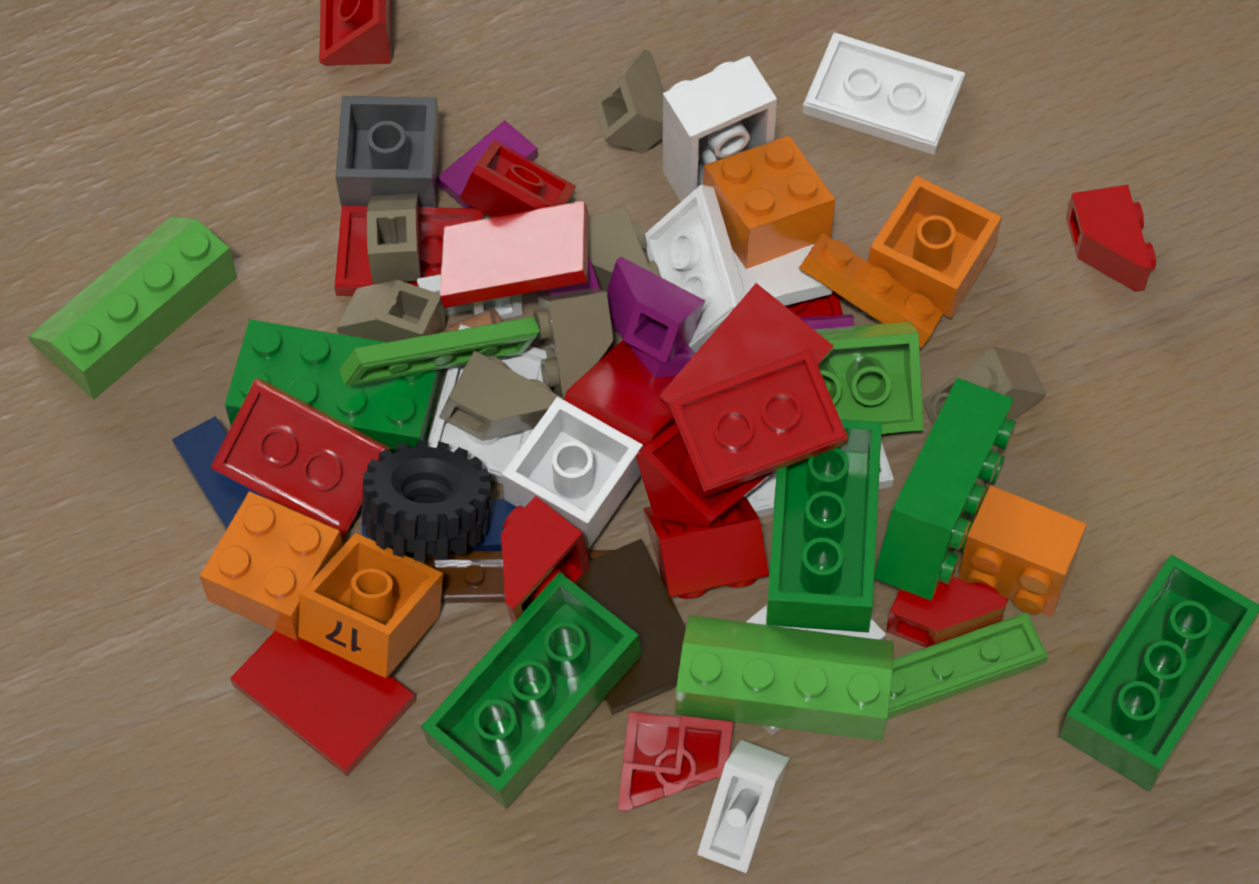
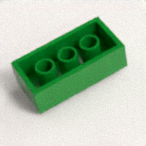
(308, 368)
(945, 489)
(827, 536)
(1159, 672)
(532, 689)

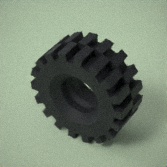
(426, 500)

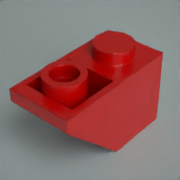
(1109, 235)
(950, 613)

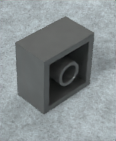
(388, 148)

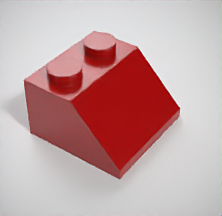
(534, 550)
(711, 556)

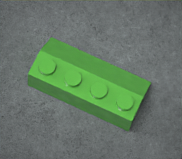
(136, 304)
(875, 374)
(785, 678)

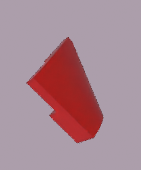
(670, 756)

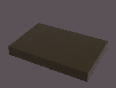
(633, 592)

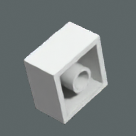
(574, 468)

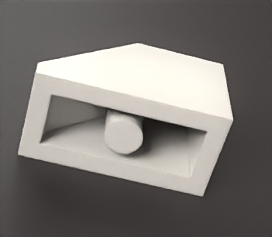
(742, 805)

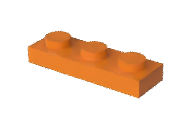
(869, 287)

